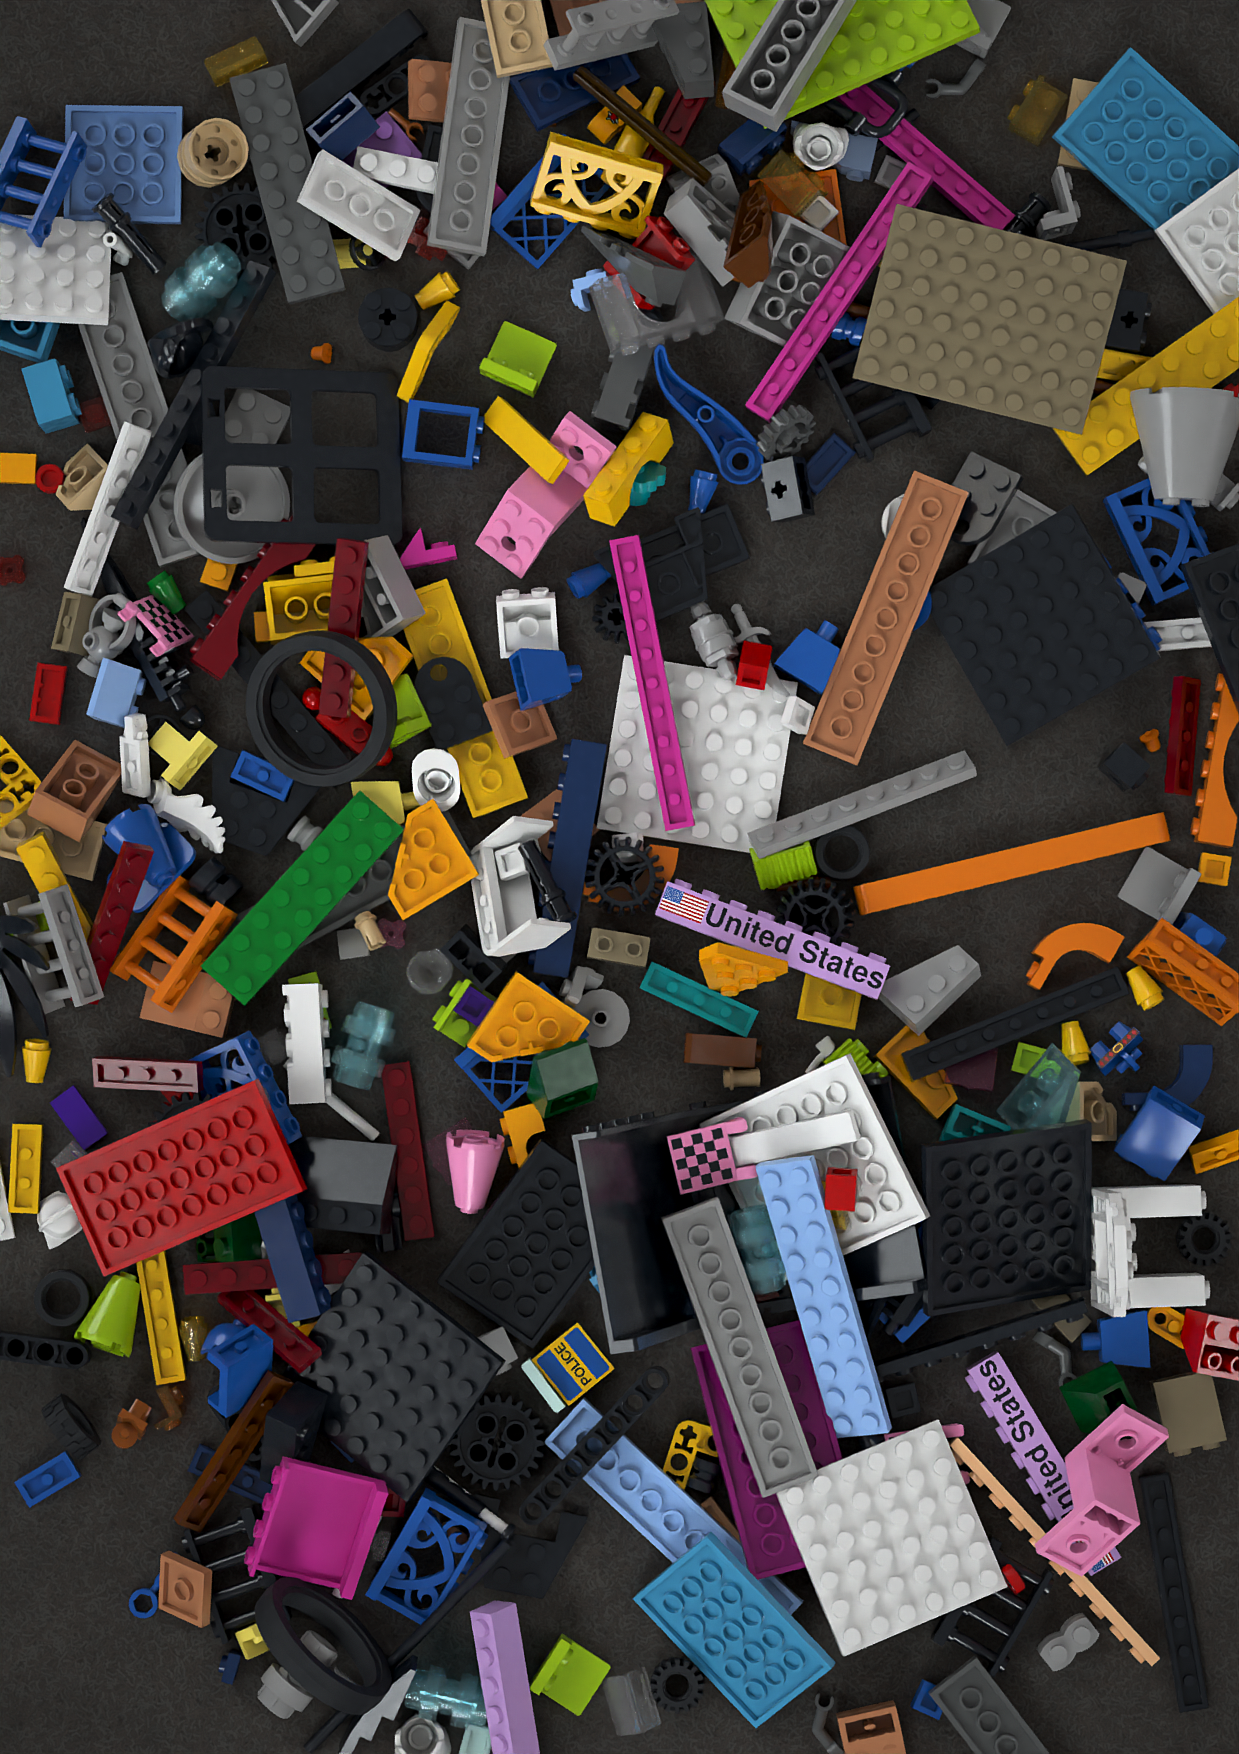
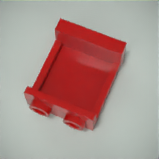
(662, 243)

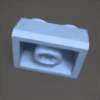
(115, 692)

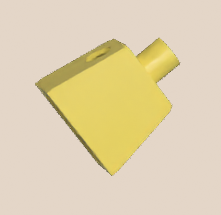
(388, 798)

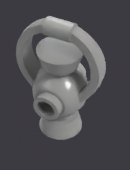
(105, 640)

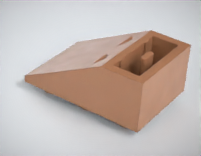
(871, 1730)

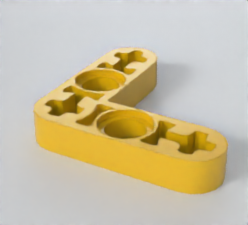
(424, 350)
(15, 783)
(699, 1444)

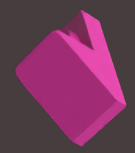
(418, 556)

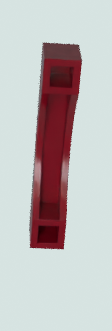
(220, 645)

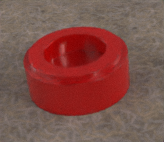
(49, 478)
(1012, 1578)

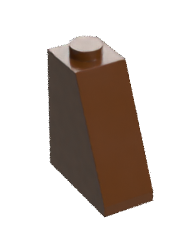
(721, 1050)

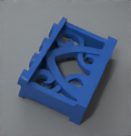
(1123, 521)
(253, 1068)
(424, 1519)

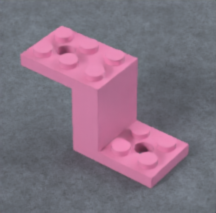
(535, 507)
(1102, 1490)

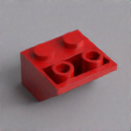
(1211, 1343)

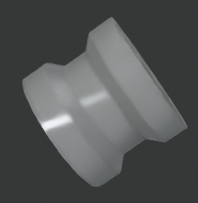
(304, 833)

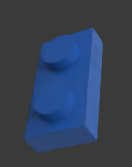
(262, 775)
(48, 1478)

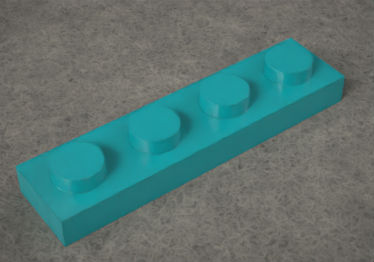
(699, 999)

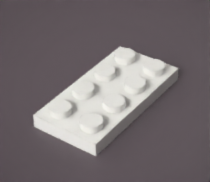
(358, 205)

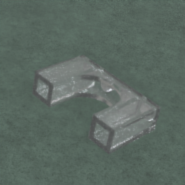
(629, 328)

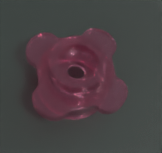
(397, 927)

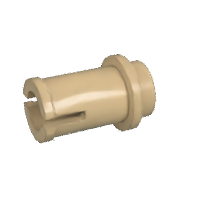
(366, 924)
(741, 1078)

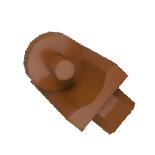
(131, 1425)

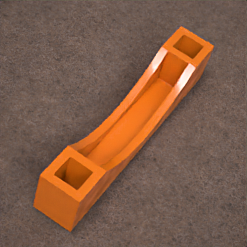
(1216, 817)

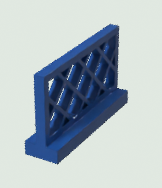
(516, 201)
(470, 1058)

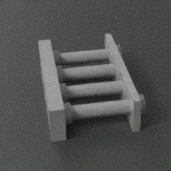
(607, 30)
(70, 947)

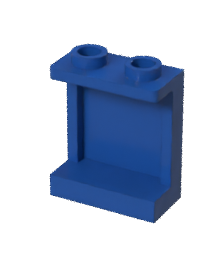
(1159, 1134)
(242, 1366)

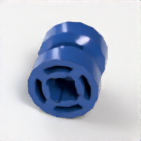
(849, 328)

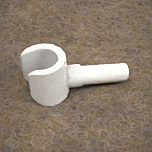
(826, 1047)

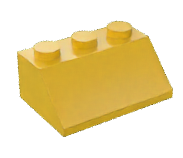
(297, 605)

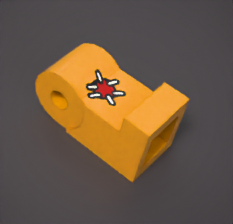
(606, 123)

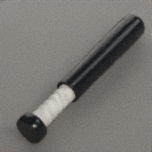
(460, 1496)

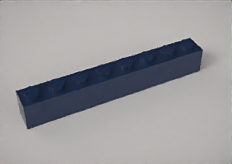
(571, 845)
(293, 1257)

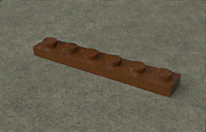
(232, 1453)

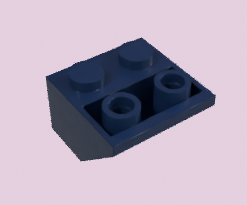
(343, 127)
(749, 145)

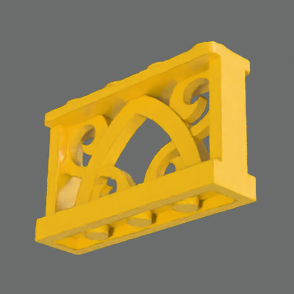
(575, 151)

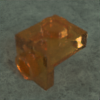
(172, 1402)

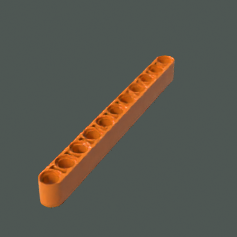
(1011, 863)

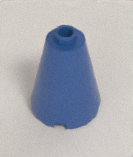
(144, 829)

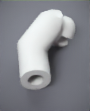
(123, 252)

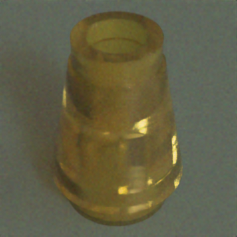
(193, 1334)

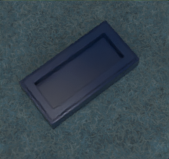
(827, 462)

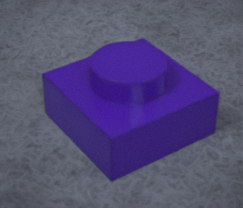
(473, 1006)

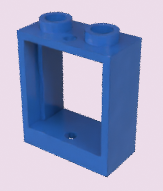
(412, 429)

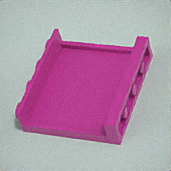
(317, 1525)

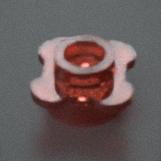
(17, 574)

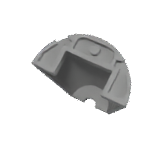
(1185, 440)

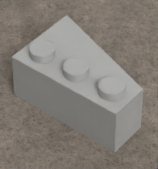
(930, 987)

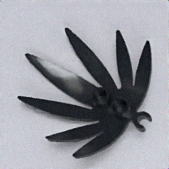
(21, 984)

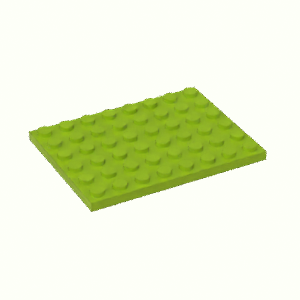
(869, 44)

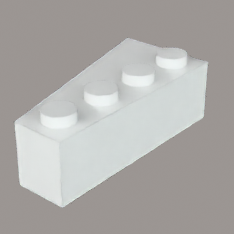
(306, 1043)

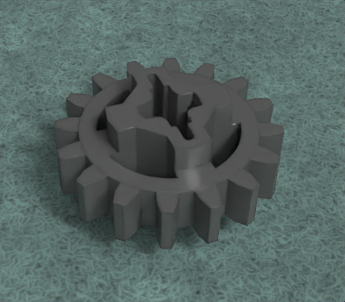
(786, 433)

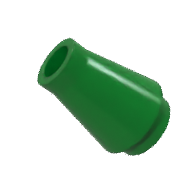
(166, 592)

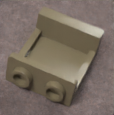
(618, 947)
(1189, 1412)

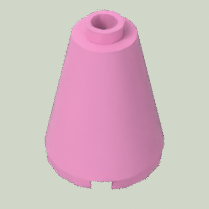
(472, 1166)

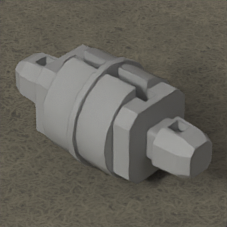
(714, 640)

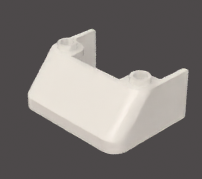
(507, 908)

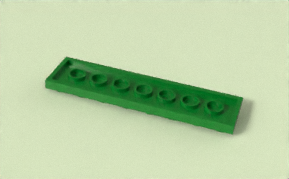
(302, 898)

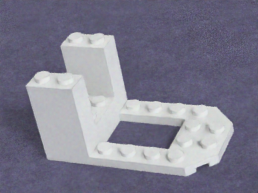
(1112, 1259)

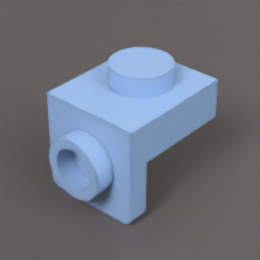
(582, 285)

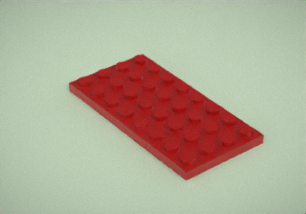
(181, 1177)

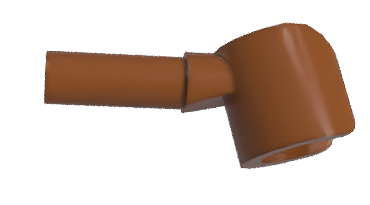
(406, 124)

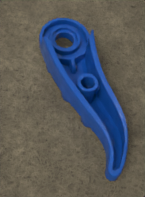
(715, 425)

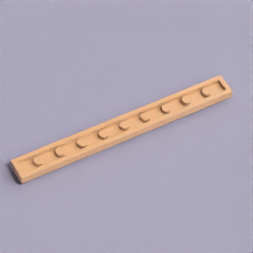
(1080, 1584)

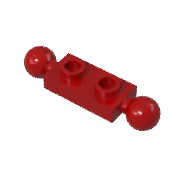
(351, 731)

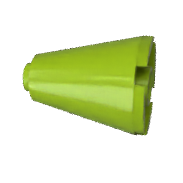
(113, 1316)

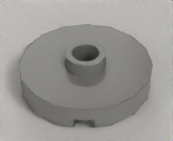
(616, 1013)

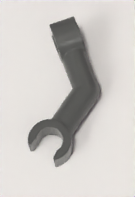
(961, 87)
(1059, 1349)
(819, 1724)

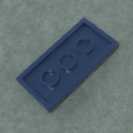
(554, 95)

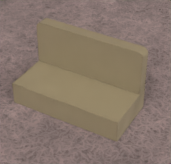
(73, 623)

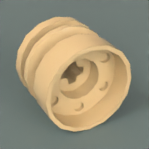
(226, 144)

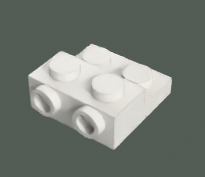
(526, 621)

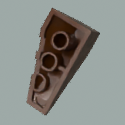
(751, 238)

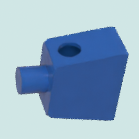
(811, 657)
(542, 676)
(1200, 932)
(1121, 1339)

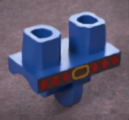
(1127, 1040)

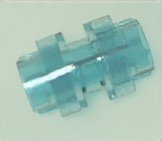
(206, 276)
(351, 1064)
(756, 1240)
(434, 1693)

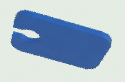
(183, 856)

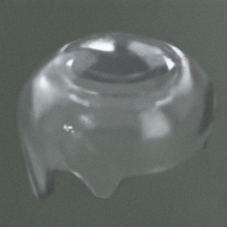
(421, 980)

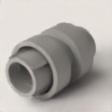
(283, 1693)

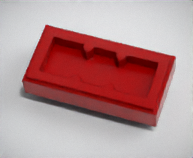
(48, 693)

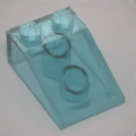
(1043, 1093)

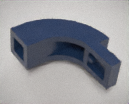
(1190, 1081)

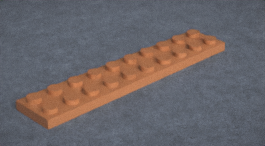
(885, 618)

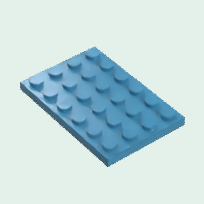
(1147, 141)
(734, 1630)

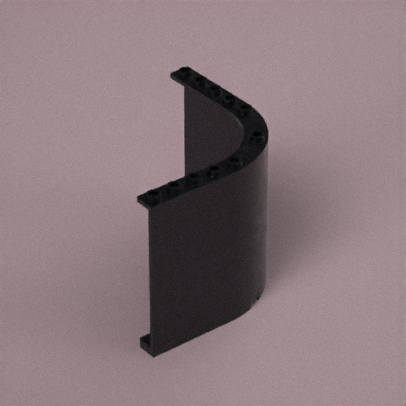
(633, 1184)

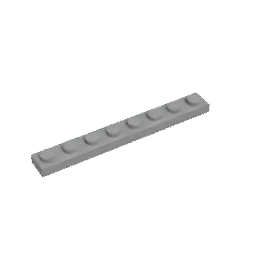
(862, 804)

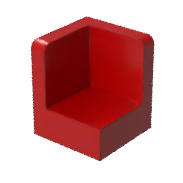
(753, 665)
(841, 1189)

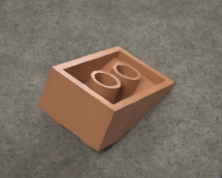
(75, 790)
(202, 1009)

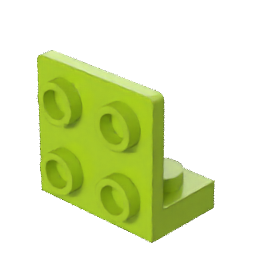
(518, 359)
(410, 712)
(452, 1023)
(570, 1675)

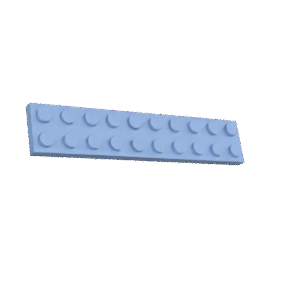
(823, 1296)
(649, 1496)

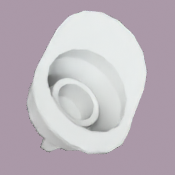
(436, 777)
(57, 1219)

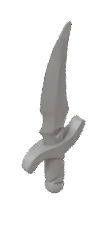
(750, 634)

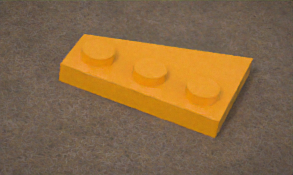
(927, 1091)

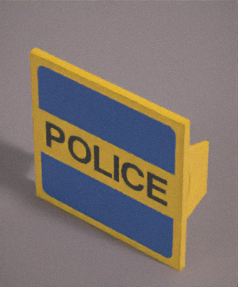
(573, 1364)

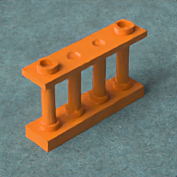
(186, 966)

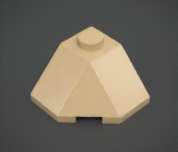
(83, 479)
(1091, 1105)

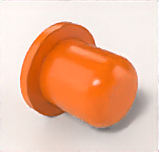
(322, 353)
(1151, 740)

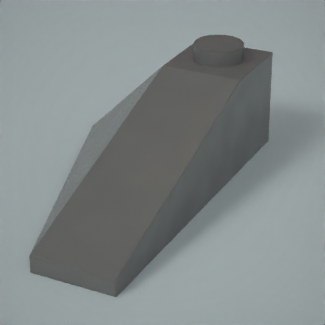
(644, 272)

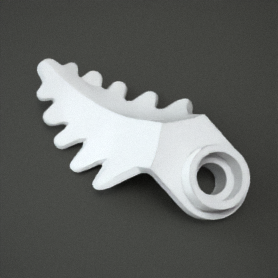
(188, 814)

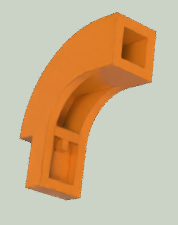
(668, 860)
(1081, 936)

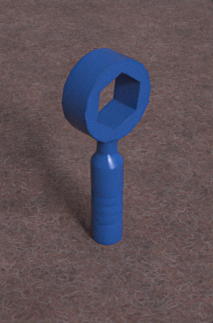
(149, 1592)

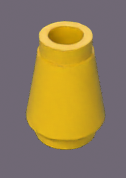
(438, 290)
(1144, 988)
(1074, 1043)
(35, 1057)

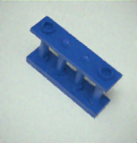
(12, 161)

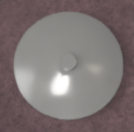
(251, 496)

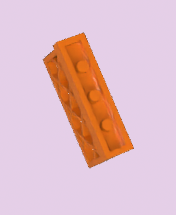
(1189, 959)

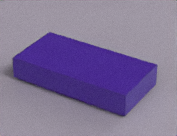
(79, 1117)

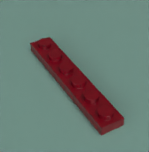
(344, 619)
(117, 907)
(410, 1160)
(257, 1273)

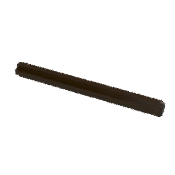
(642, 126)

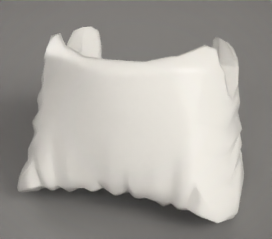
(819, 144)
(421, 1737)

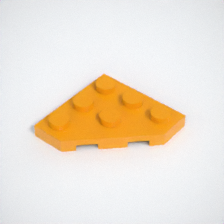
(387, 650)
(428, 861)
(737, 969)
(525, 1022)

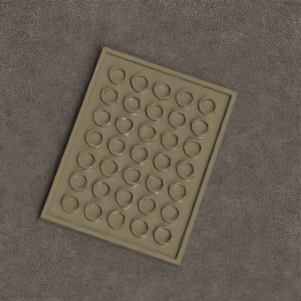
(989, 319)

